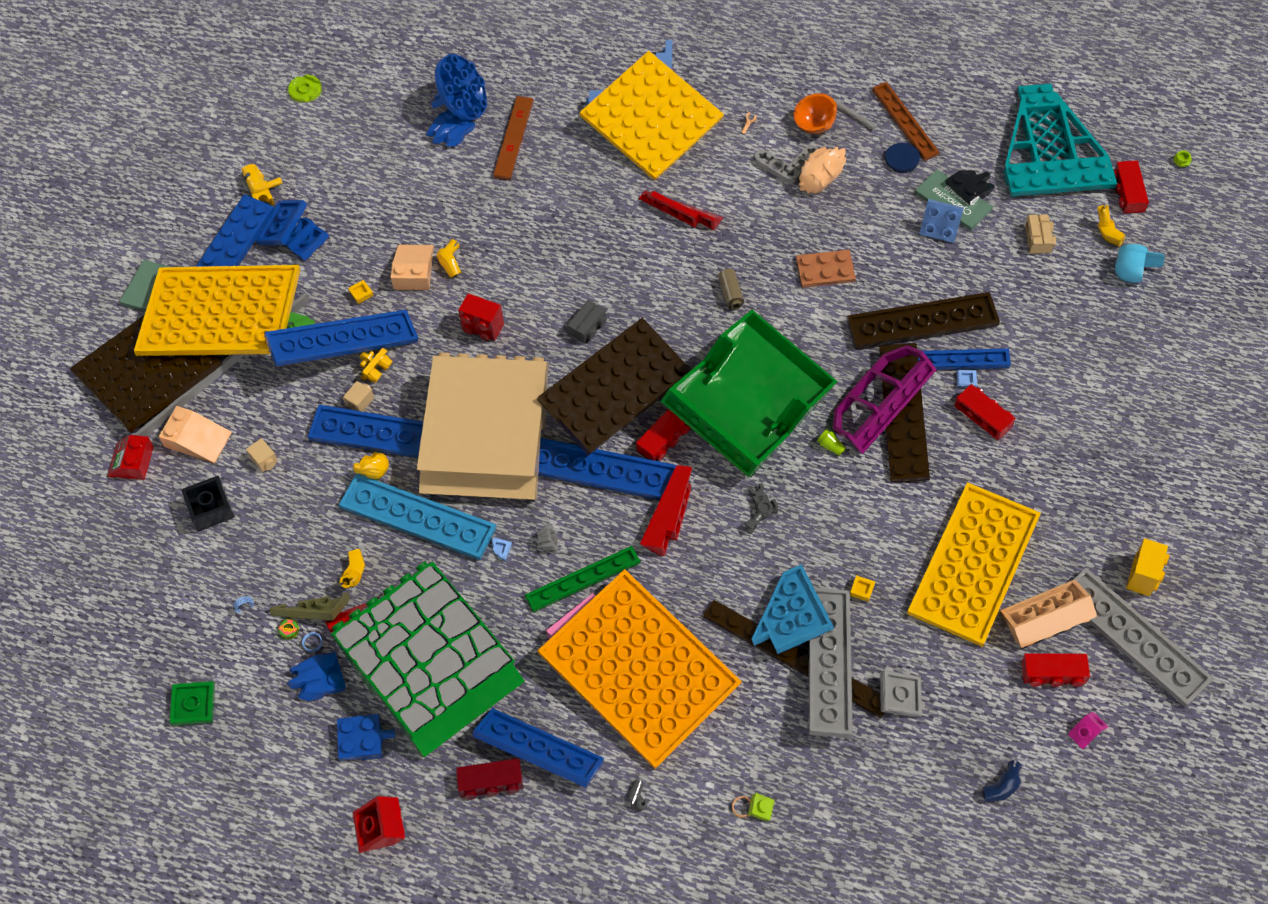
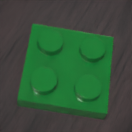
(192, 703)

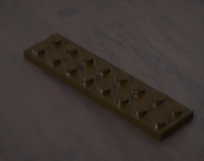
(922, 320)
(907, 430)

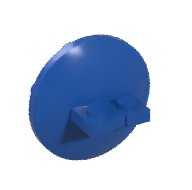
(459, 87)

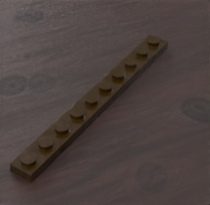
(793, 657)

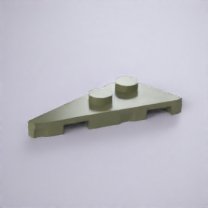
(316, 608)

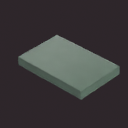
(141, 286)

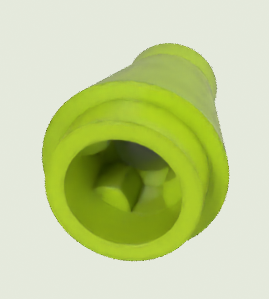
(830, 442)

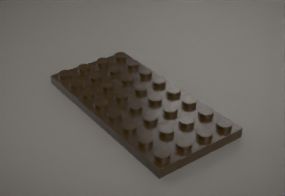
(614, 386)

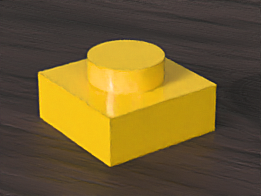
(360, 292)
(862, 588)

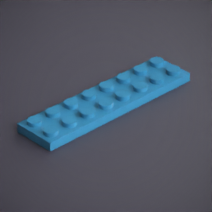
(418, 516)

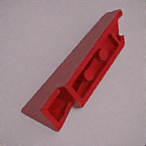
(681, 211)
(669, 512)

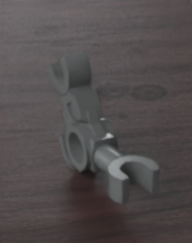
(763, 508)

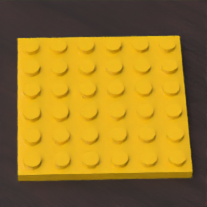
(651, 115)

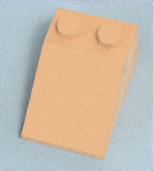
(412, 267)
(194, 435)

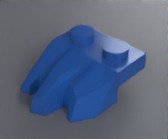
(449, 129)
(305, 238)
(317, 677)

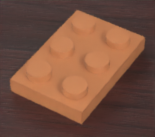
(825, 268)

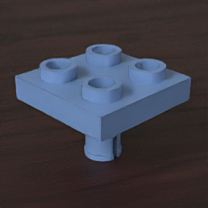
(941, 220)

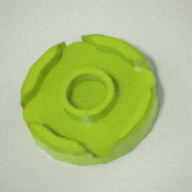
(307, 93)

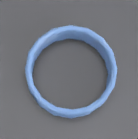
(249, 599)
(312, 650)

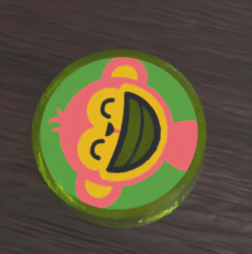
(288, 629)

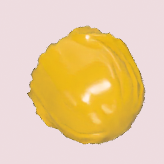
(372, 466)

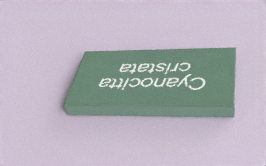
(936, 189)

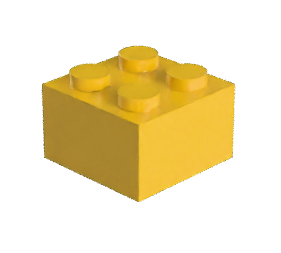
(1148, 567)

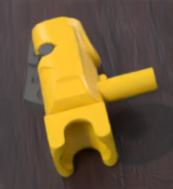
(255, 184)

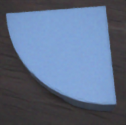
(501, 548)

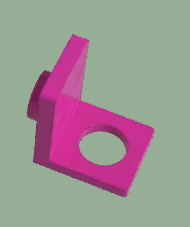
(1087, 729)

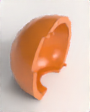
(815, 113)

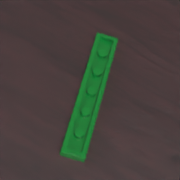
(582, 579)

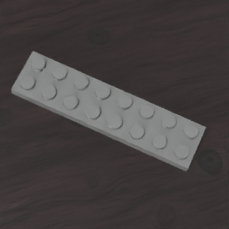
(1144, 642)
(831, 670)

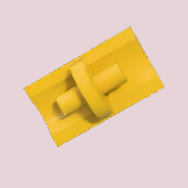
(380, 359)

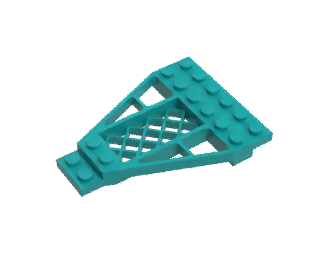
(1056, 174)

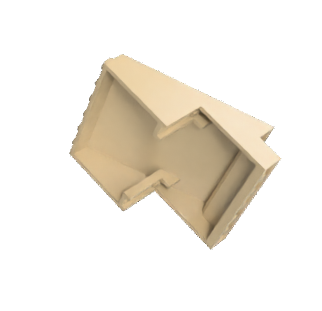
(483, 426)

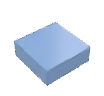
(965, 378)

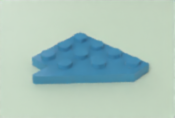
(792, 613)

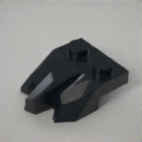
(970, 185)

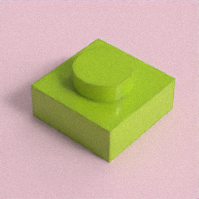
(761, 807)

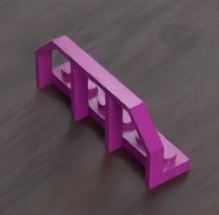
(892, 403)

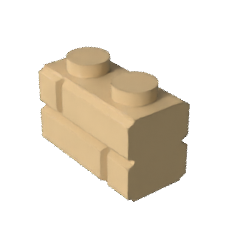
(1039, 234)

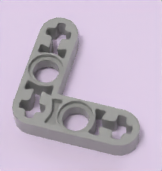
(790, 168)

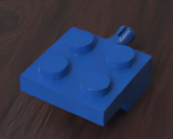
(361, 737)

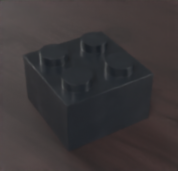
(207, 503)

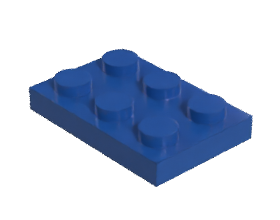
(281, 222)

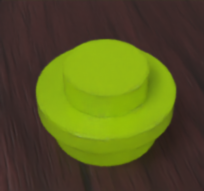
(1182, 158)

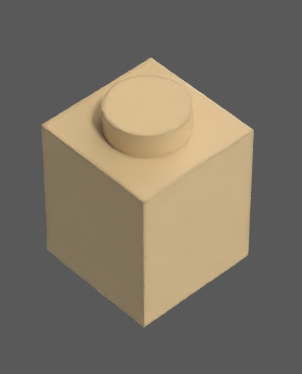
(358, 396)
(262, 455)

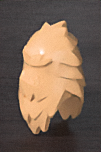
(821, 169)

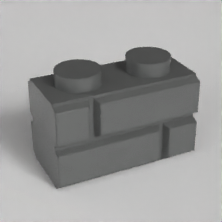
(587, 321)

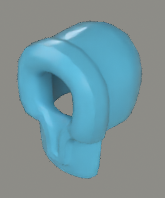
(1132, 260)

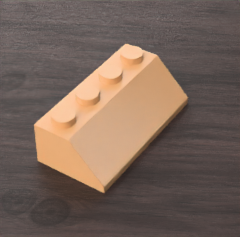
(1049, 613)

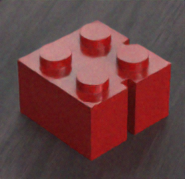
(481, 317)

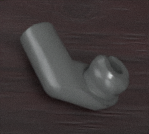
(635, 796)

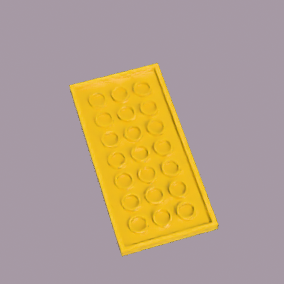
(974, 564)

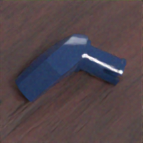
(1005, 786)

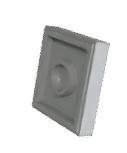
(900, 694)

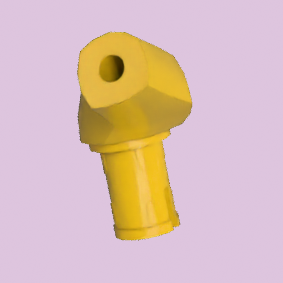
(1107, 227)
(447, 260)
(354, 571)

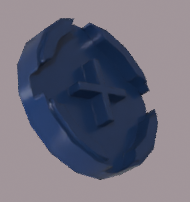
(902, 157)

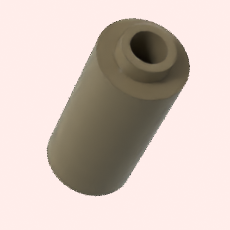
(731, 289)

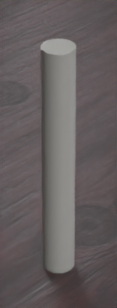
(855, 115)

